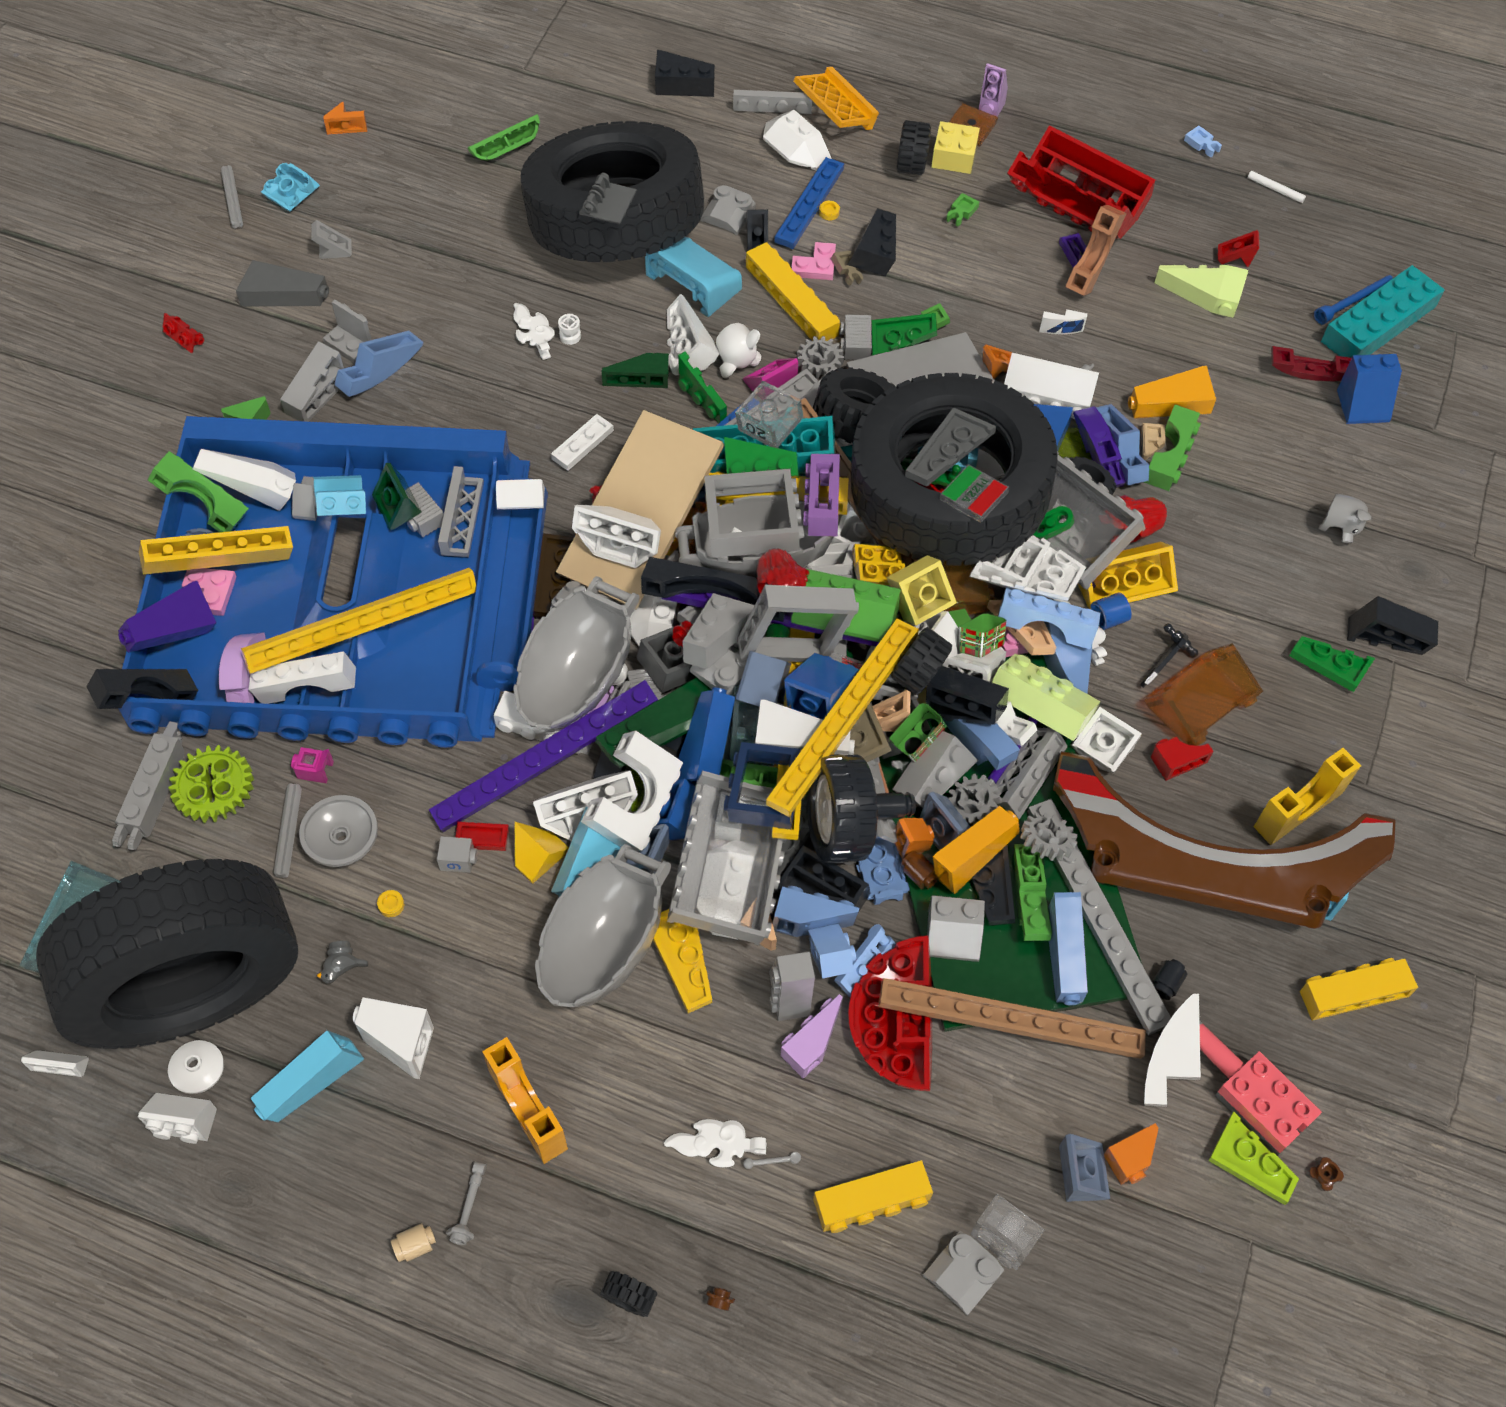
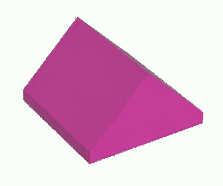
(774, 373)

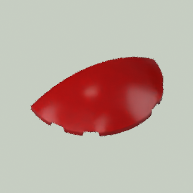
(893, 1040)

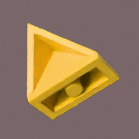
(536, 850)

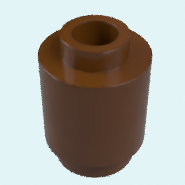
(919, 870)

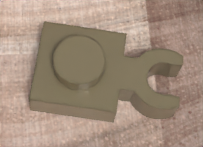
(840, 261)

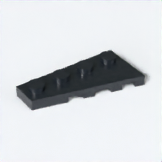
(995, 888)

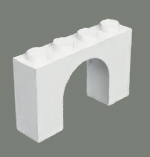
(658, 772)

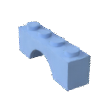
(1075, 622)

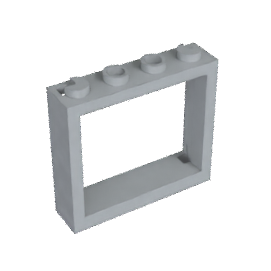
(753, 541)
(801, 599)

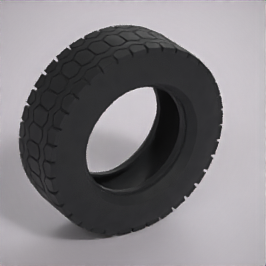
(633, 155)
(914, 516)
(165, 953)

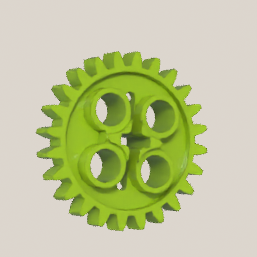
(187, 787)

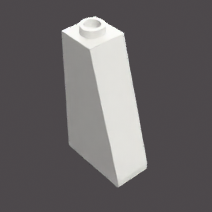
(790, 728)

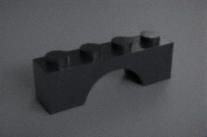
(112, 686)

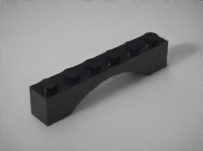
(669, 578)

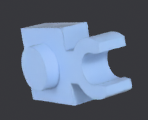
(1201, 139)

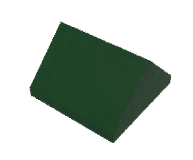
(394, 498)

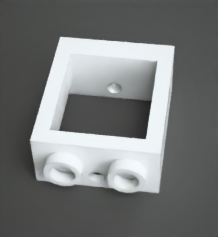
(836, 560)

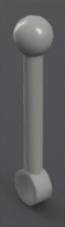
(794, 1158)

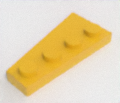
(684, 960)

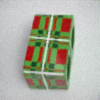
(982, 635)
(905, 730)

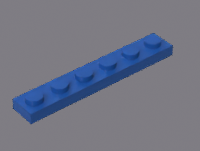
(809, 203)

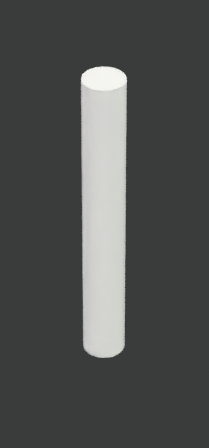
(1276, 187)

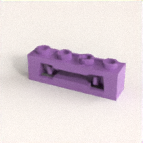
(822, 520)

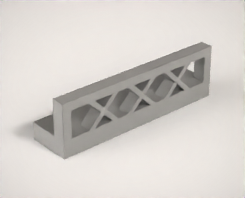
(452, 511)
(1032, 770)

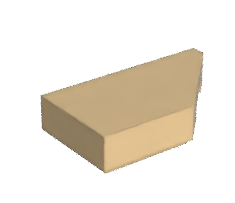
(1152, 438)

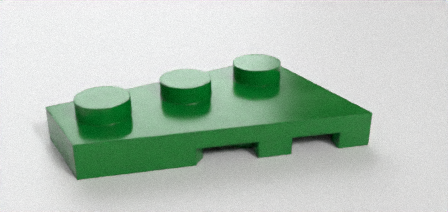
(902, 332)
(706, 396)
(753, 457)
(1334, 664)

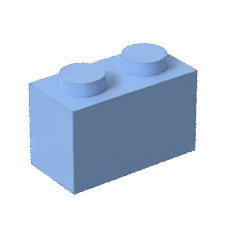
(831, 950)

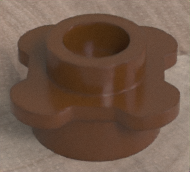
(1332, 1168)
(719, 1298)

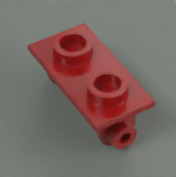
(181, 332)

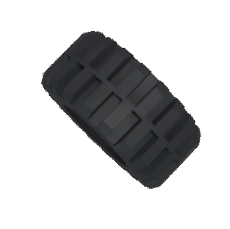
(846, 396)

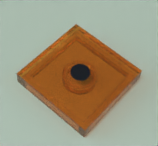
(974, 117)

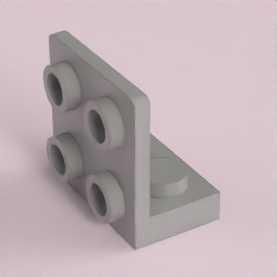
(348, 333)

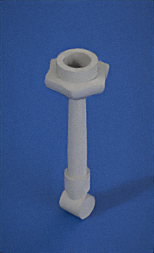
(460, 1233)

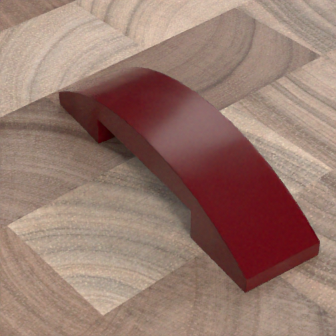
(1308, 368)

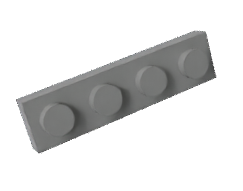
(771, 101)

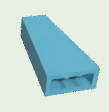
(584, 852)
(306, 1076)

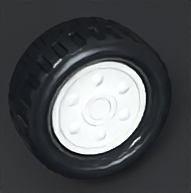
(846, 809)

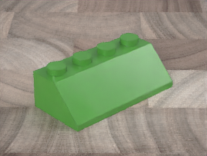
(876, 606)

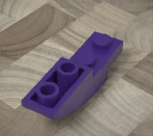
(1100, 442)

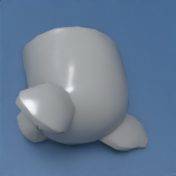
(1348, 514)

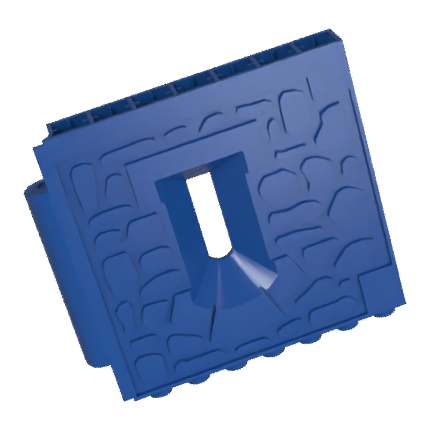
(414, 677)

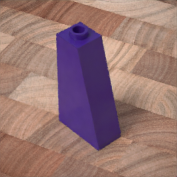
(169, 620)

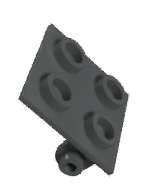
(607, 200)

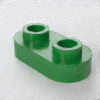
(1051, 522)

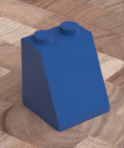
(1370, 388)
(817, 685)

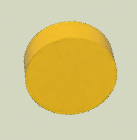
(829, 210)
(390, 903)

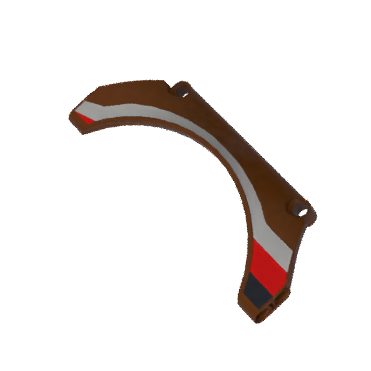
(1267, 883)

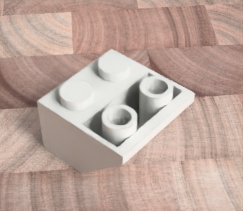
(178, 1117)

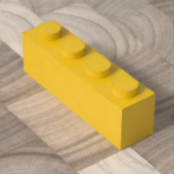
(1358, 988)
(873, 1196)

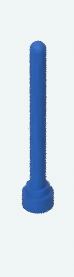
(1325, 313)

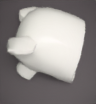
(737, 348)

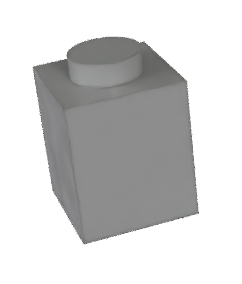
(456, 854)

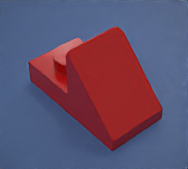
(1240, 247)

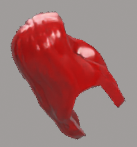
(1152, 511)
(781, 569)

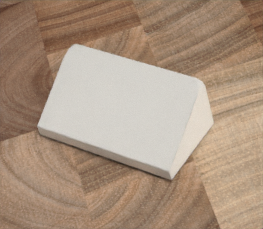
(520, 494)
(56, 1063)

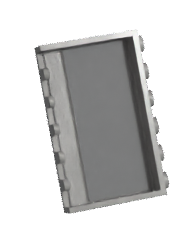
(1101, 521)
(726, 866)

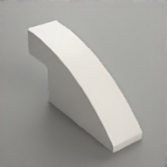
(1175, 1053)

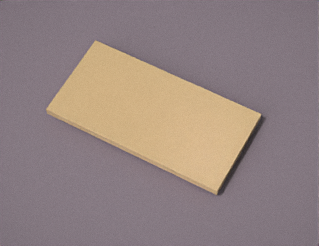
(653, 478)

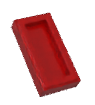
(484, 835)

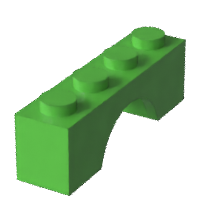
(1165, 465)
(177, 476)

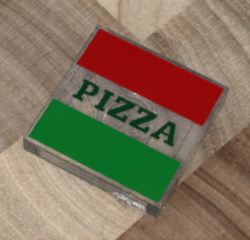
(974, 493)

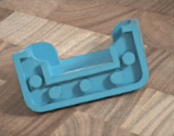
(697, 270)

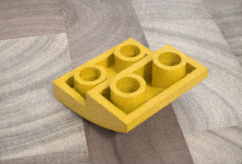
(875, 563)

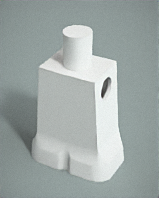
(982, 668)

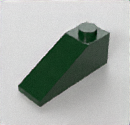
(645, 370)

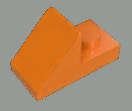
(339, 121)
(996, 360)

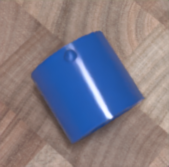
(1113, 610)

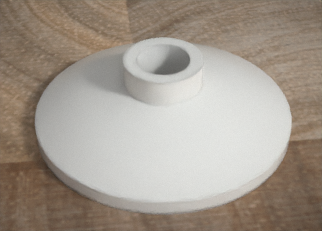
(203, 1075)

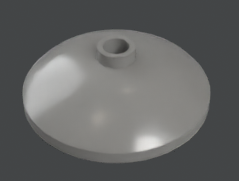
(336, 818)

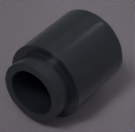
(1169, 979)

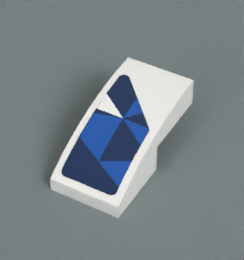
(1069, 323)

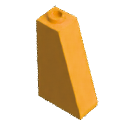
(1186, 389)
(974, 848)

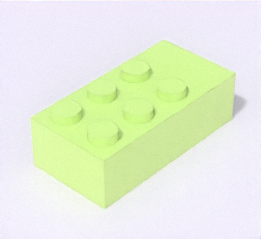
(1046, 696)

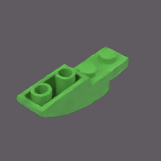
(1031, 895)

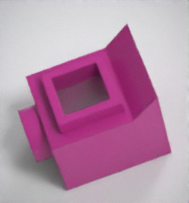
(311, 764)

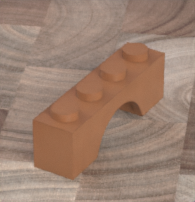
(1103, 236)

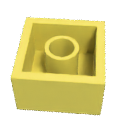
(955, 147)
(923, 590)

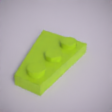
(1249, 1160)

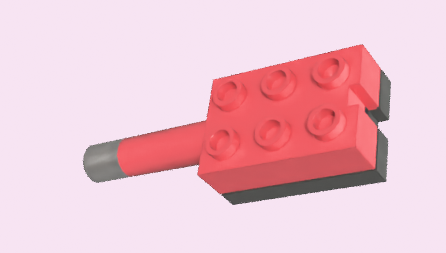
(1259, 1095)

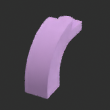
(233, 671)

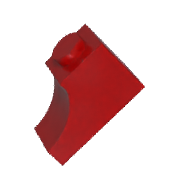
(1176, 757)

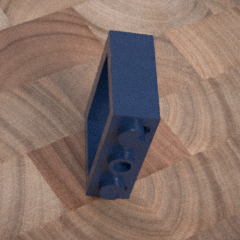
(751, 813)

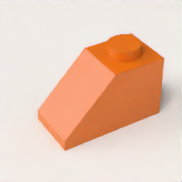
(913, 836)
(1132, 1155)

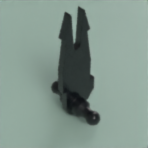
(1180, 641)

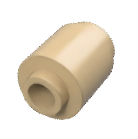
(413, 1243)

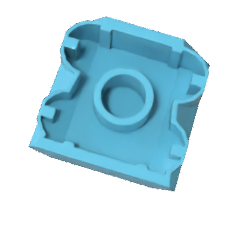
(289, 186)

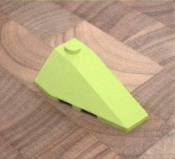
(1209, 288)

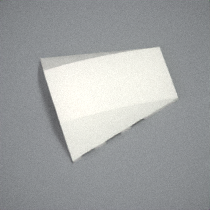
(1034, 570)

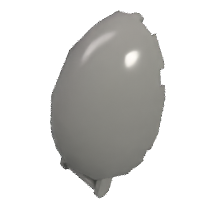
(746, 514)
(574, 655)
(600, 929)

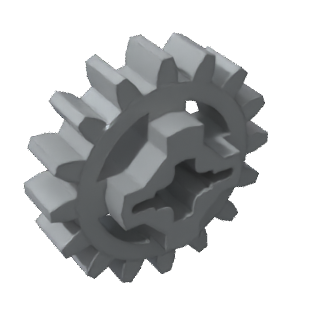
(819, 356)
(980, 791)
(1048, 836)

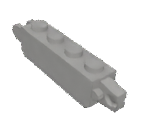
(149, 787)

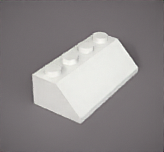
(1051, 382)

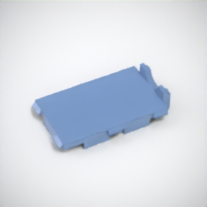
(883, 872)

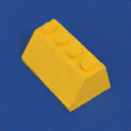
(1136, 574)

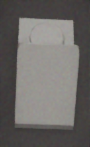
(331, 242)
(304, 500)

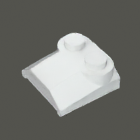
(1106, 740)

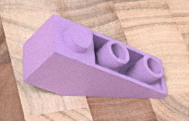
(993, 90)
(808, 1046)

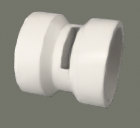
(569, 329)

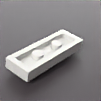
(582, 442)

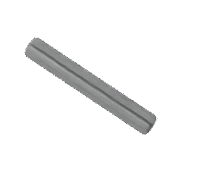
(232, 197)
(287, 831)

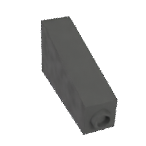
(280, 286)

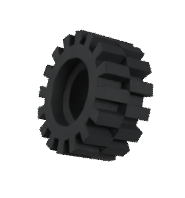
(628, 1293)

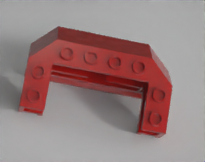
(1097, 180)

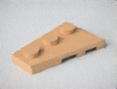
(1032, 636)

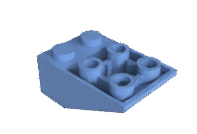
(802, 911)

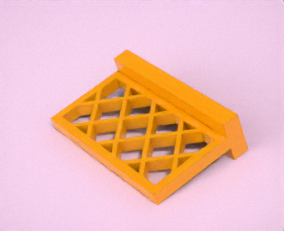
(844, 97)

